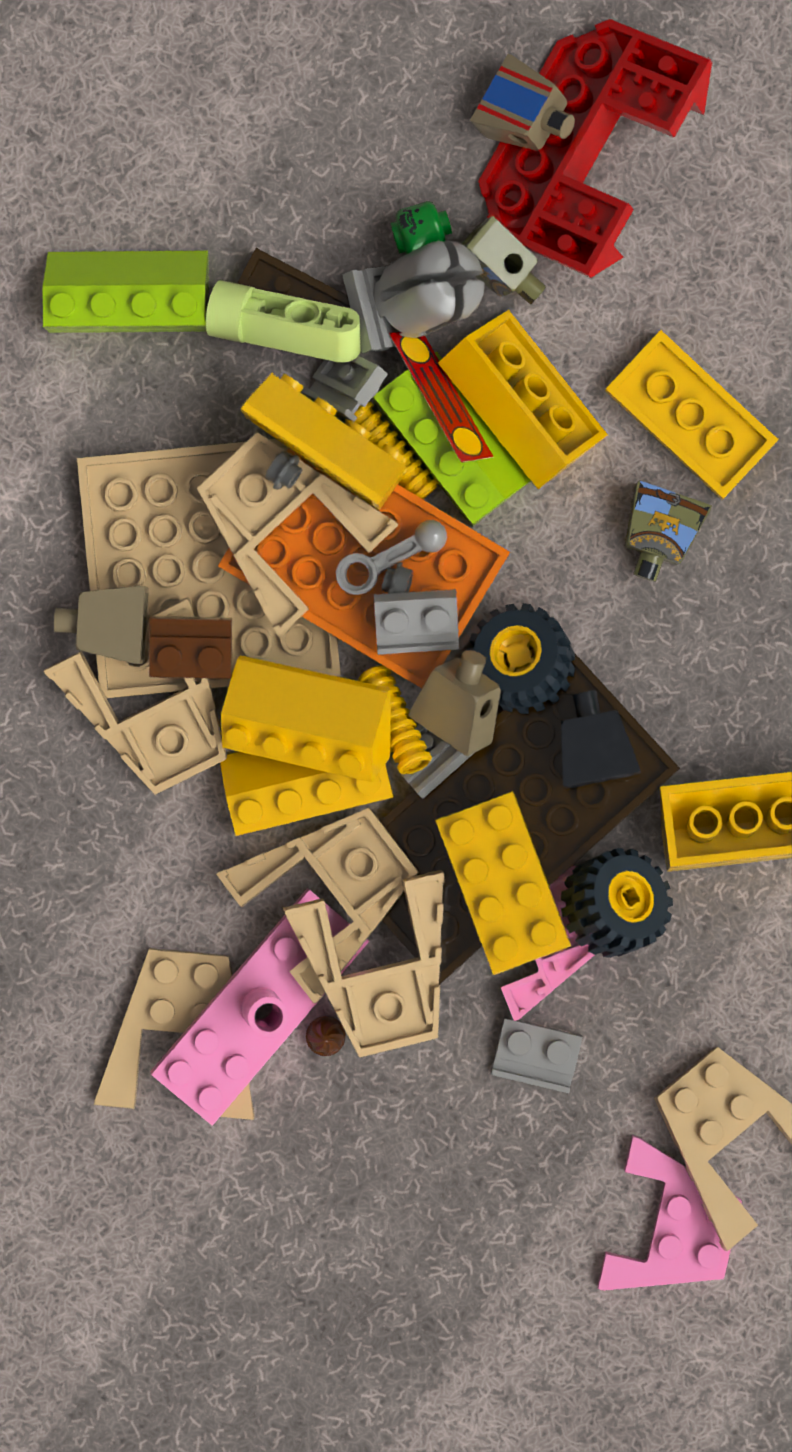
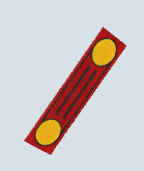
(442, 397)

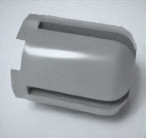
(420, 291)

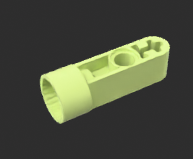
(283, 322)

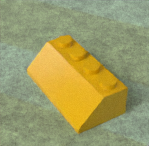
(522, 398)
(324, 440)
(307, 718)
(275, 793)
(727, 821)

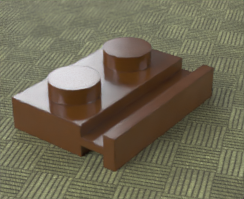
(190, 647)

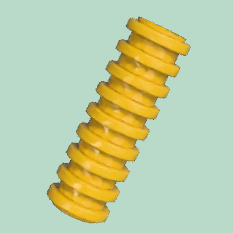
(415, 479)
(404, 738)

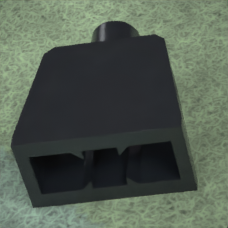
(595, 745)

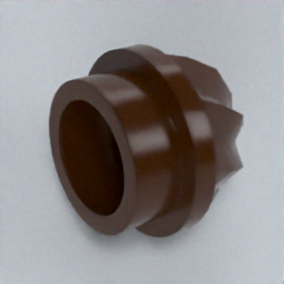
(325, 1035)

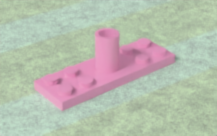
(225, 1041)

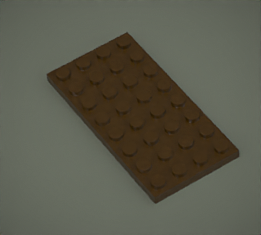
(560, 821)

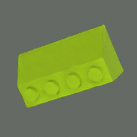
(126, 291)
(472, 486)

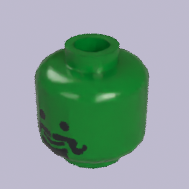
(419, 226)

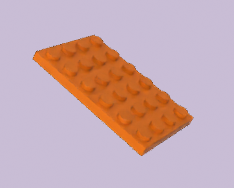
(313, 542)

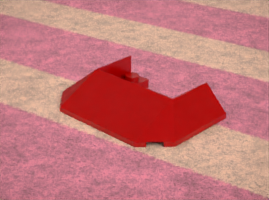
(602, 77)

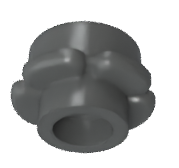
(284, 471)
(397, 579)

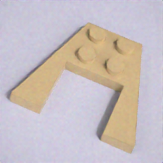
(250, 509)
(161, 741)
(356, 864)
(166, 998)
(390, 1002)
(706, 1113)

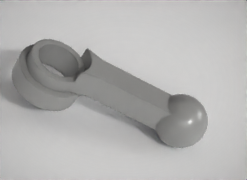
(428, 536)

